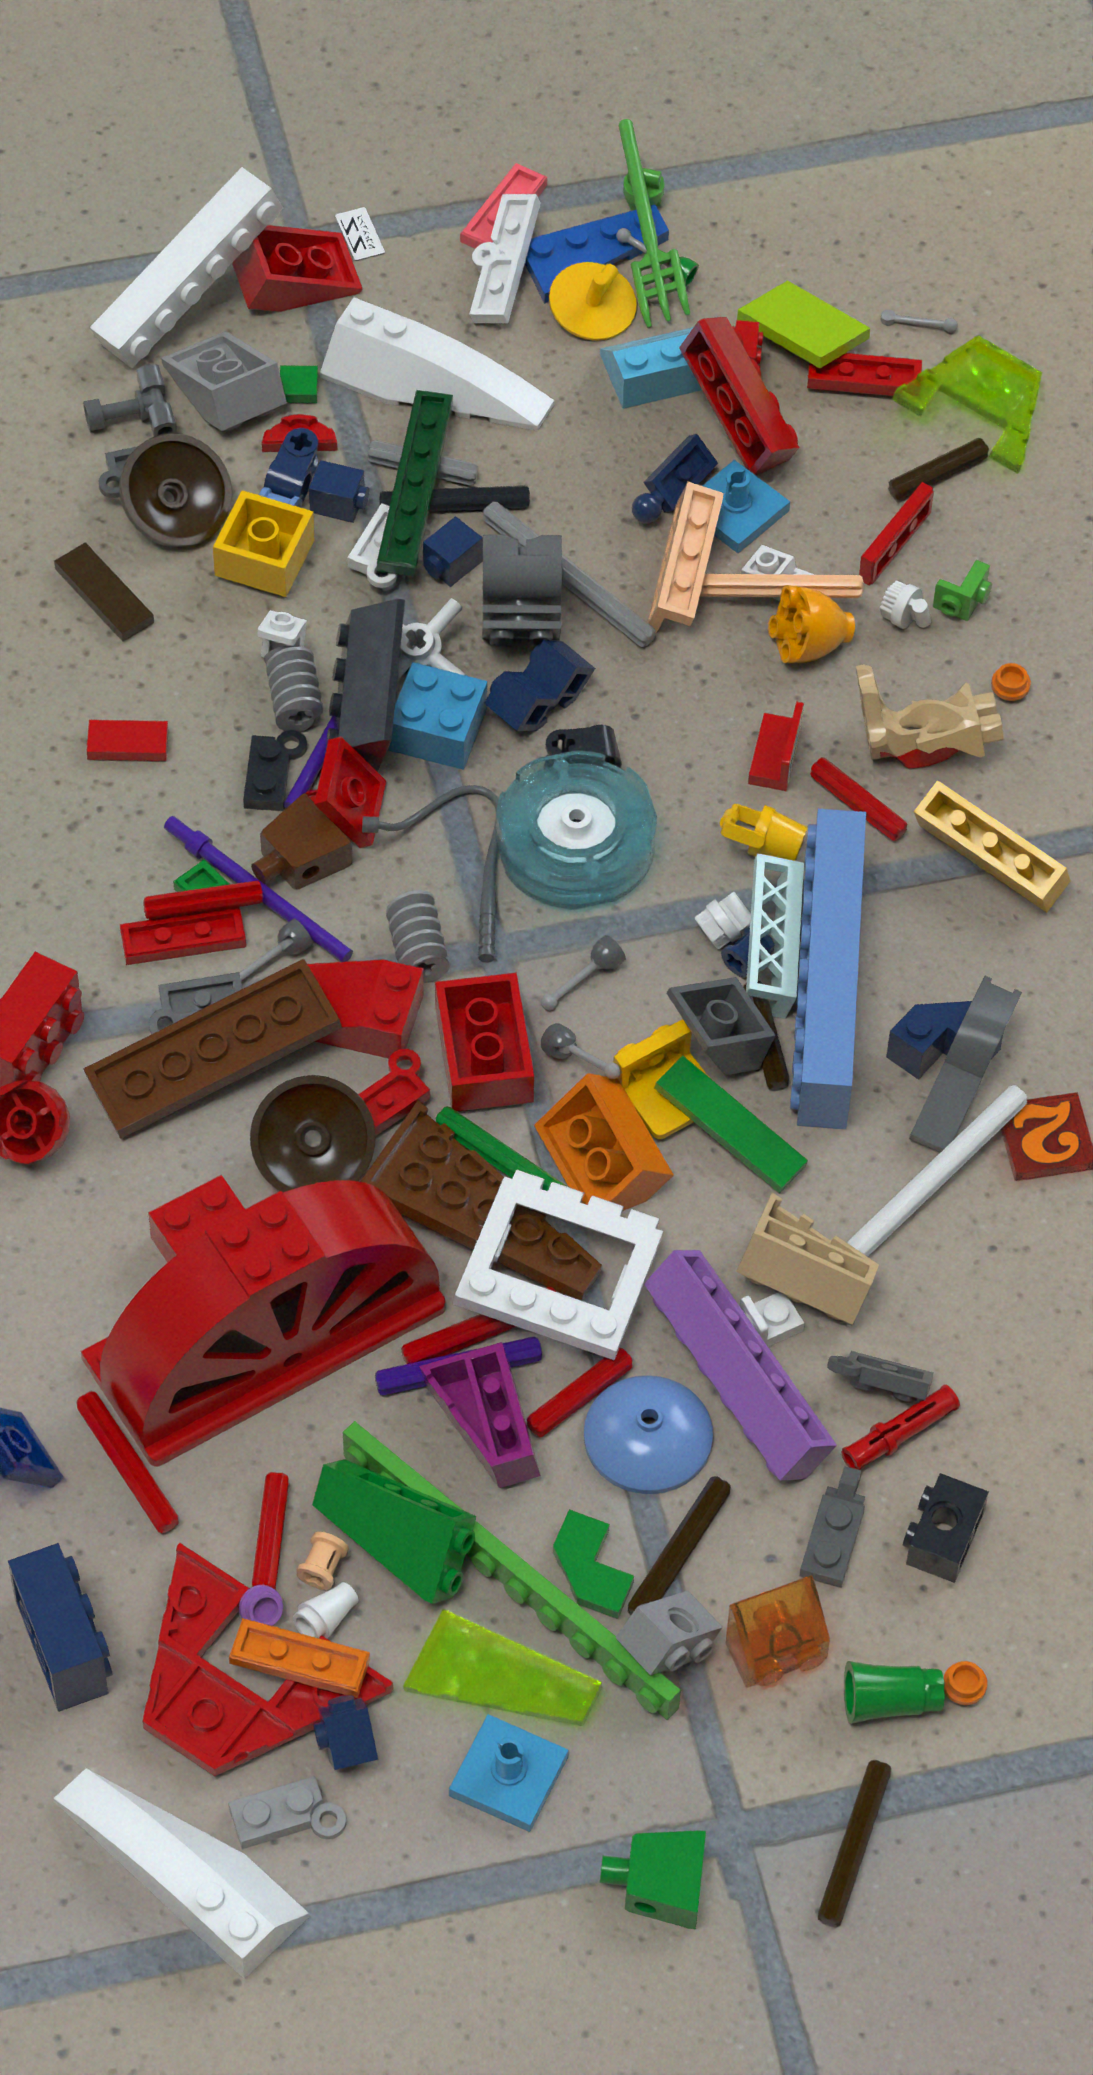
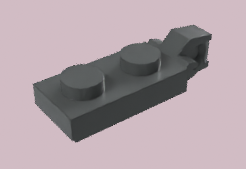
(834, 1531)

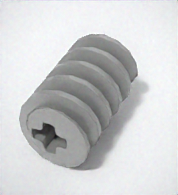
(293, 687)
(418, 933)

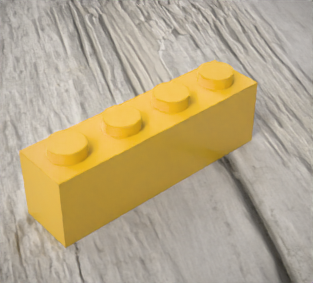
(992, 846)

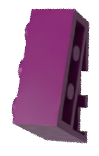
(486, 1410)

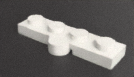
(504, 259)

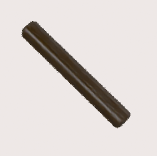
(681, 1543)
(854, 1843)

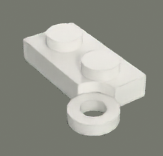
(366, 551)

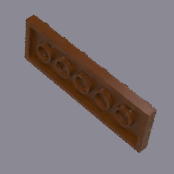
(212, 1048)

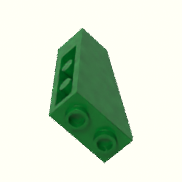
(398, 1526)

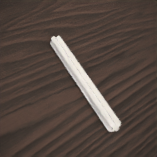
(939, 1170)

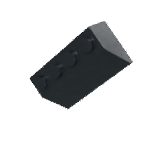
(367, 679)

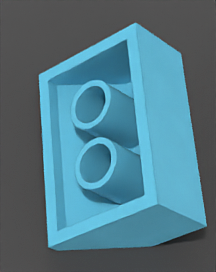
(649, 369)

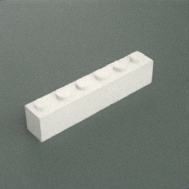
(187, 267)

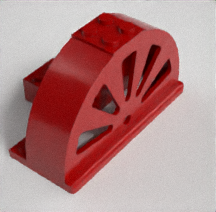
(228, 1275)

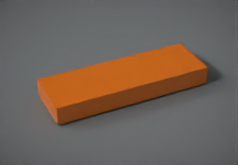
(299, 1658)

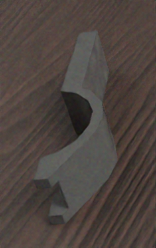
(964, 1065)

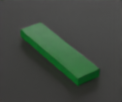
(731, 1124)

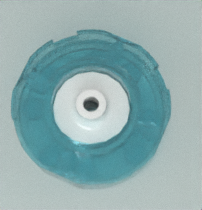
(576, 830)

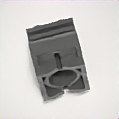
(521, 589)

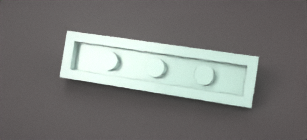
(784, 931)

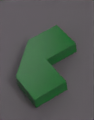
(590, 1582)

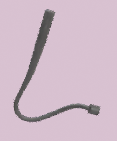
(487, 908)

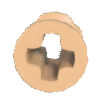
(322, 1560)

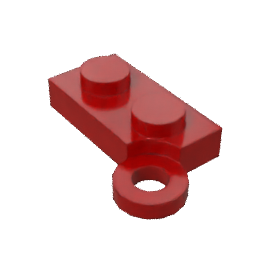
(395, 1092)

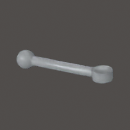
(888, 318)

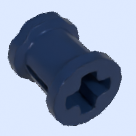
(736, 956)

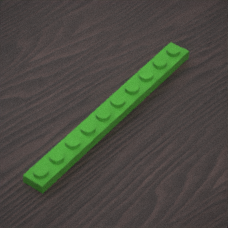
(527, 1585)

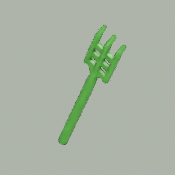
(653, 257)

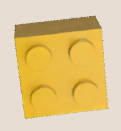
(263, 543)

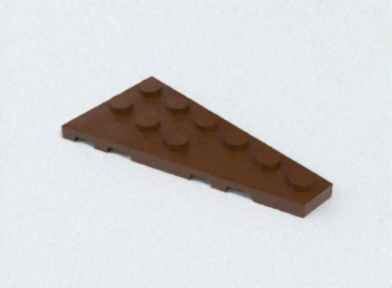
(453, 1192)

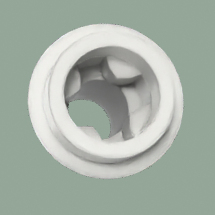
(325, 1611)

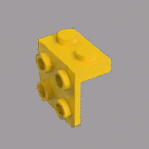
(644, 1065)

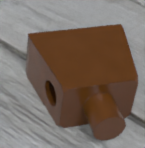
(302, 846)

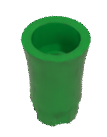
(890, 1691)

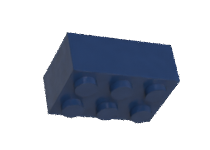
(61, 1626)

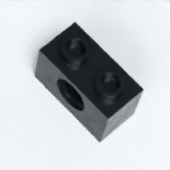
(945, 1550)

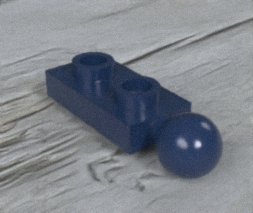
(687, 463)

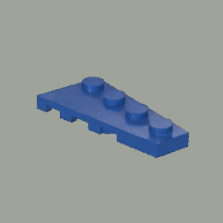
(586, 243)

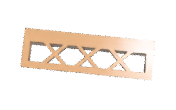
(686, 556)

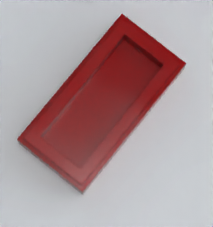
(127, 740)

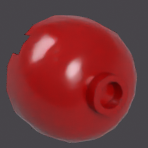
(31, 1121)

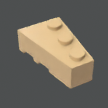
(807, 1265)

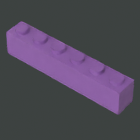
(739, 1365)

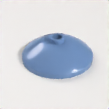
(646, 1455)

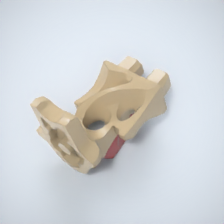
(941, 726)

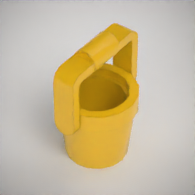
(773, 833)

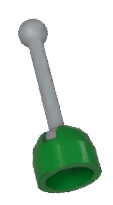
(688, 266)

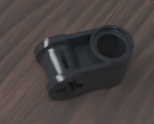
(593, 739)

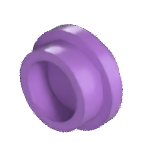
(261, 1605)

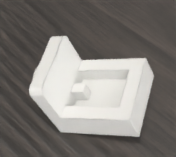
(281, 630)

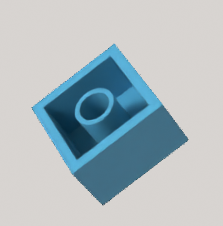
(438, 715)

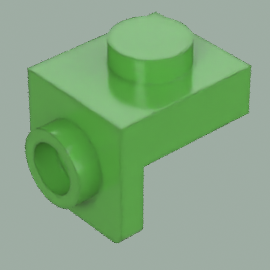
(963, 599)

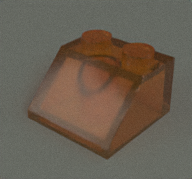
(777, 1633)

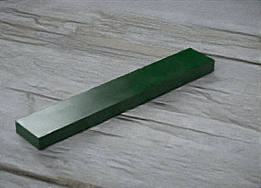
(415, 483)

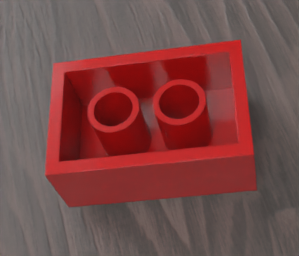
(37, 1018)
(484, 1042)

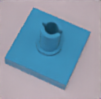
(746, 507)
(508, 1773)

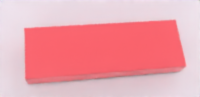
(517, 181)

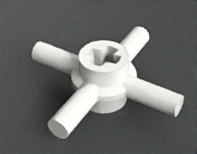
(429, 634)

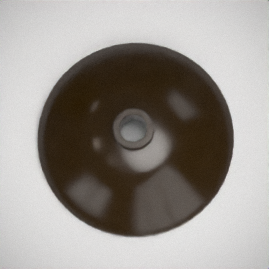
(191, 475)
(305, 1106)

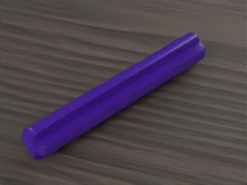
(410, 1376)

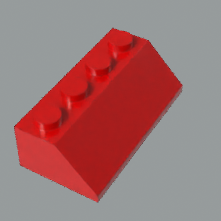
(739, 395)

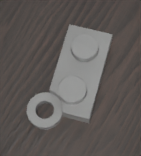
(284, 1812)

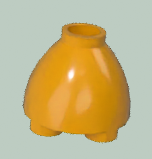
(808, 625)

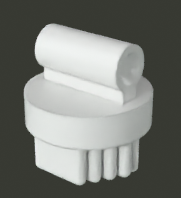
(904, 604)
(724, 920)

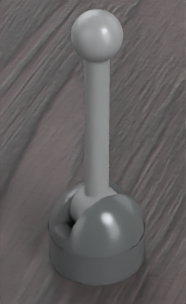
(291, 939)
(604, 956)
(564, 1039)

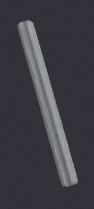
(576, 580)

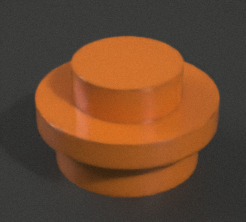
(1011, 682)
(965, 1683)

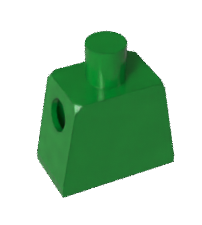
(660, 1875)

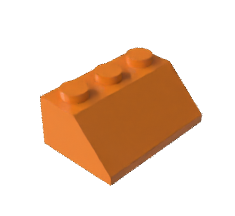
(603, 1144)

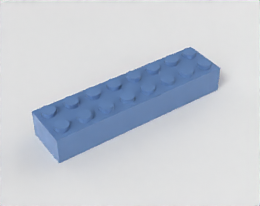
(828, 969)

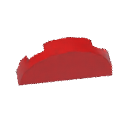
(275, 436)

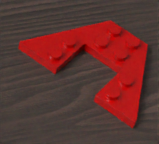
(203, 1708)

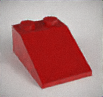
(295, 269)
(374, 1003)

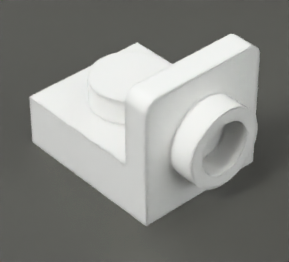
(773, 1317)

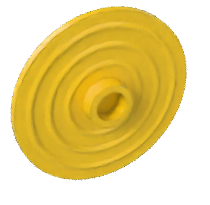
(592, 301)

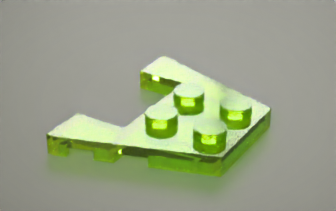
(987, 383)

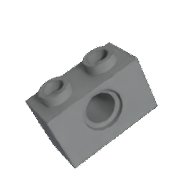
(669, 1633)

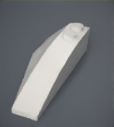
(395, 356)
(190, 1872)

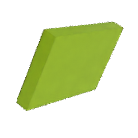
(804, 324)

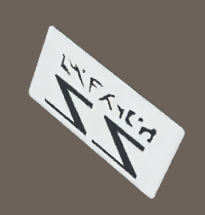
(359, 233)

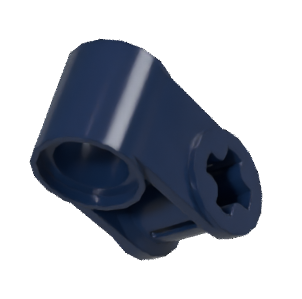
(294, 465)

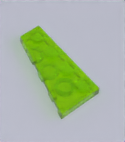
(493, 1672)

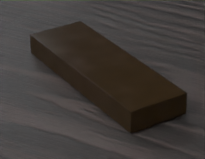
(104, 591)

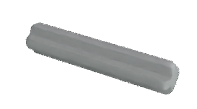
(449, 468)

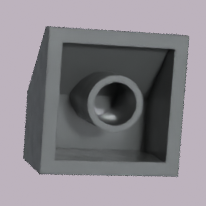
(724, 1023)

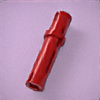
(886, 1437)

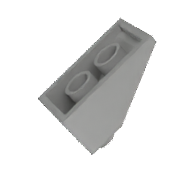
(227, 380)

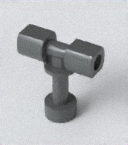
(147, 403)

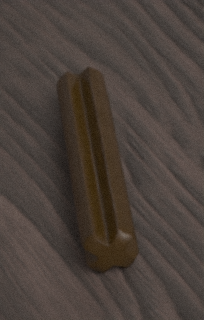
(939, 468)
(774, 1062)

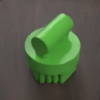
(654, 185)

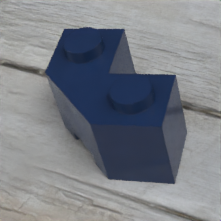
(550, 679)
(926, 1035)

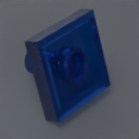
(23, 1454)

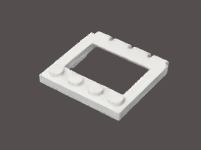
(541, 1308)

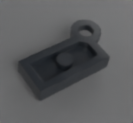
(269, 769)

